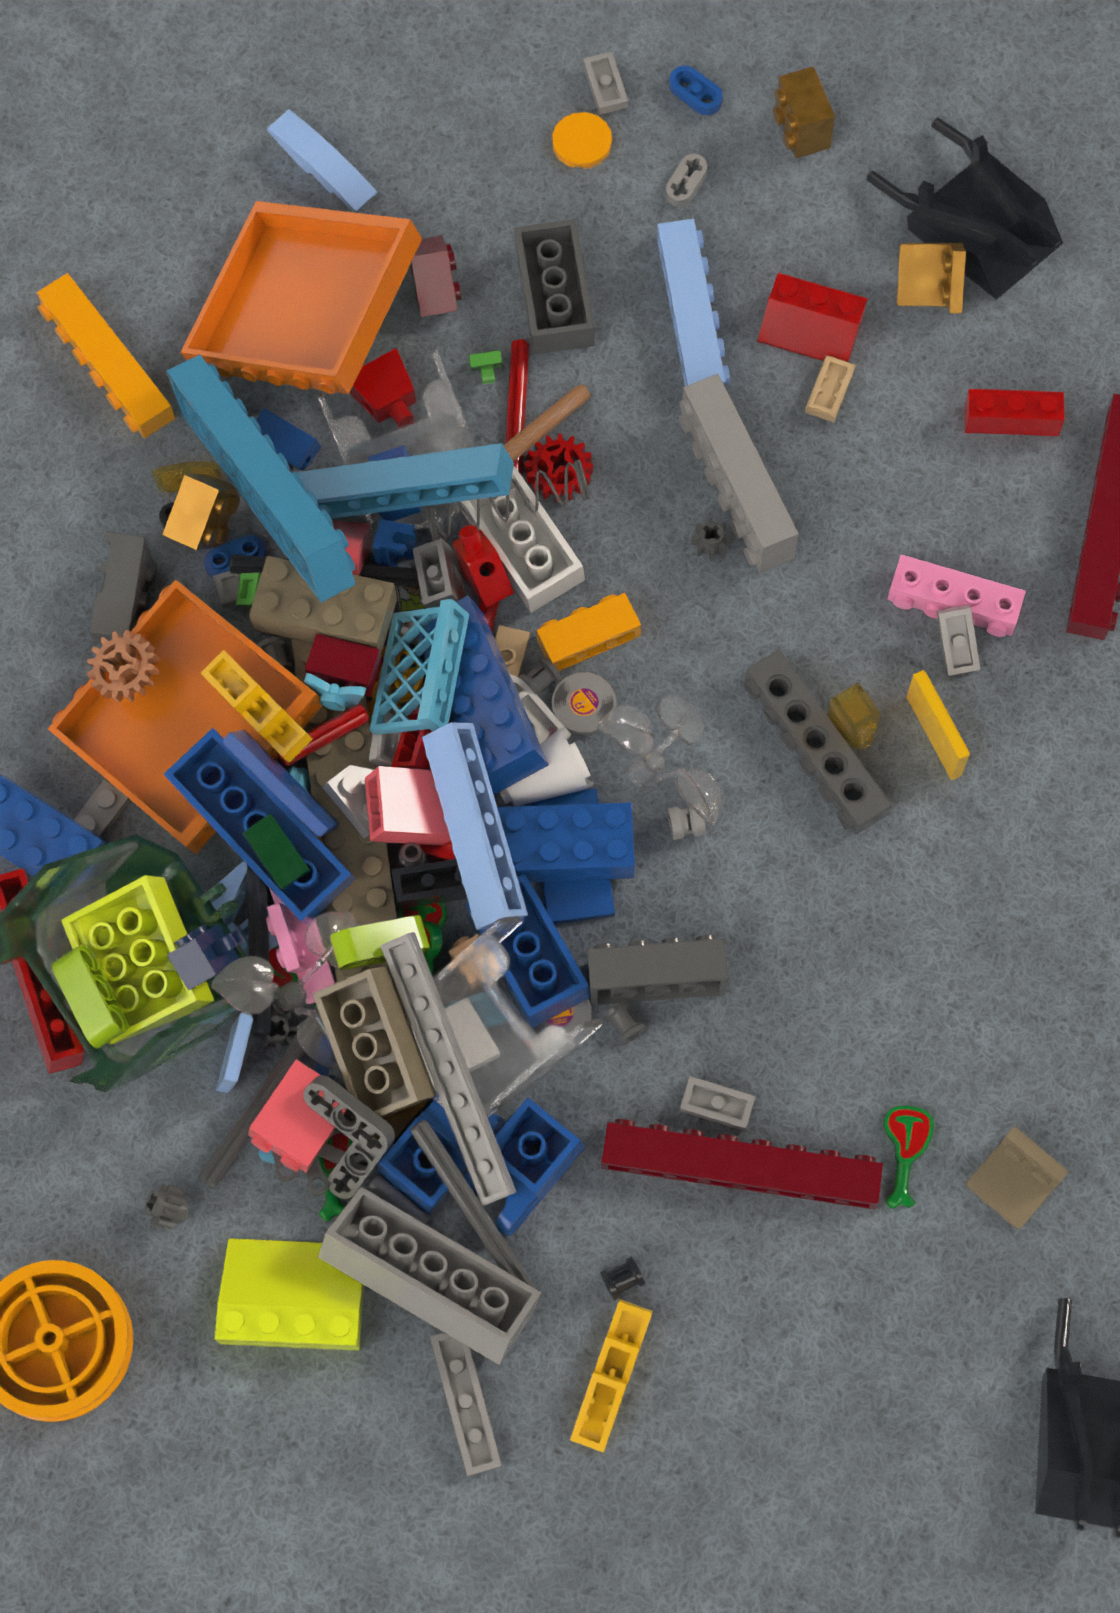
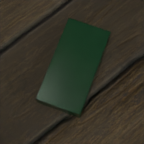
(276, 851)

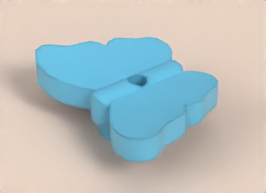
(332, 695)

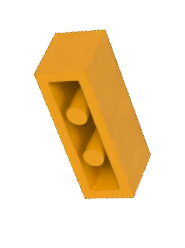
(589, 631)

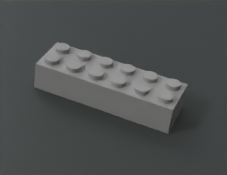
(738, 474)
(429, 1275)

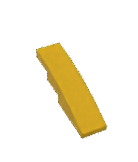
(256, 706)
(611, 1375)

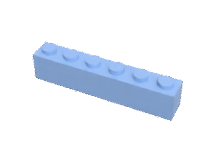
(690, 301)
(474, 824)

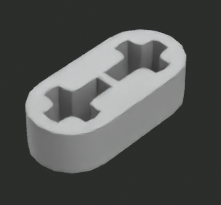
(681, 177)

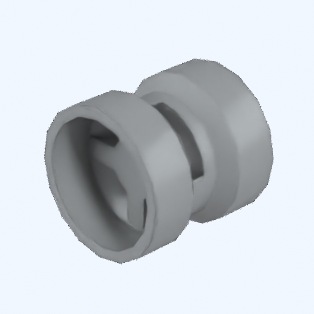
(679, 824)

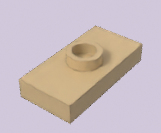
(830, 388)
(512, 647)

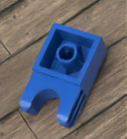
(402, 1161)
(533, 1174)

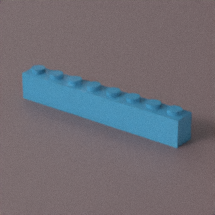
(411, 481)

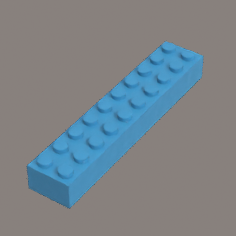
(263, 478)

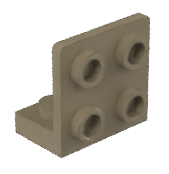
(1016, 1178)

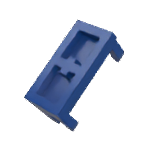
(292, 442)
(393, 542)

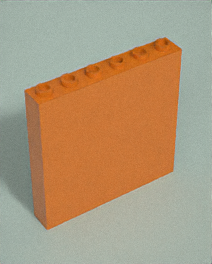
(303, 296)
(145, 737)

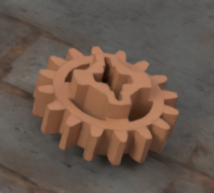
(130, 676)

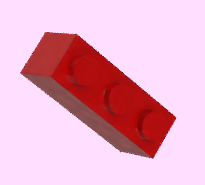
(1014, 412)

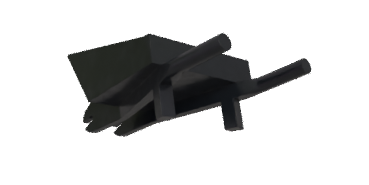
(985, 209)
(1078, 1440)

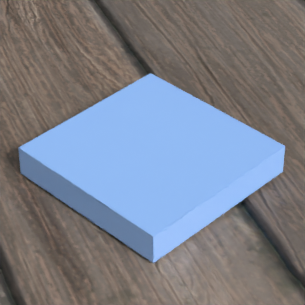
(234, 1053)

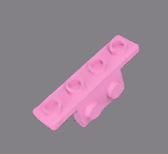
(293, 949)

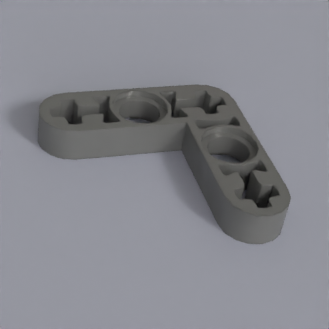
(362, 1139)

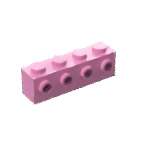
(939, 588)

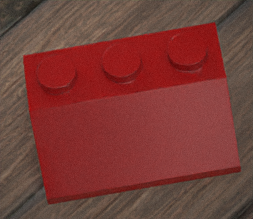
(812, 319)

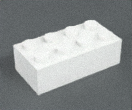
(529, 546)

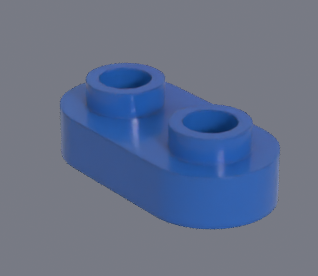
(698, 90)
(231, 548)

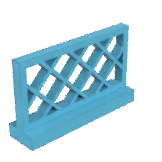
(440, 669)

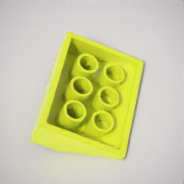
(131, 941)
(286, 1298)

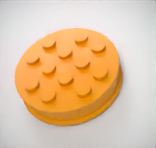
(61, 1340)

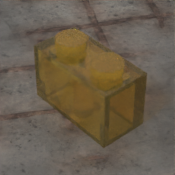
(855, 716)

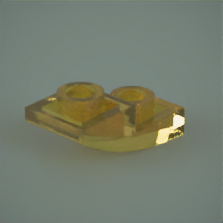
(170, 477)

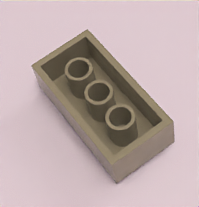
(291, 610)
(374, 1042)

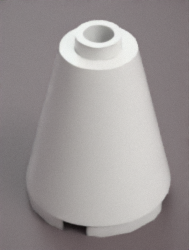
(563, 776)

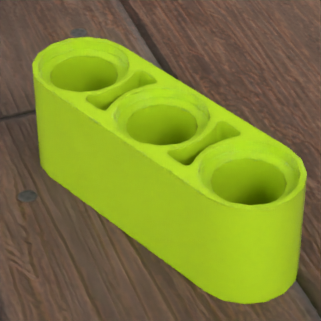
(362, 944)
(90, 996)

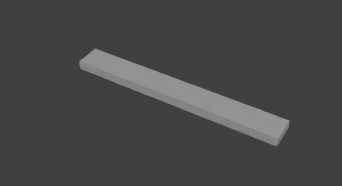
(448, 1068)

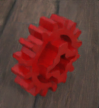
(552, 456)

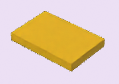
(938, 724)

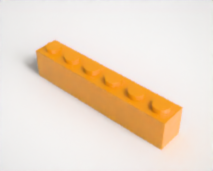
(105, 355)

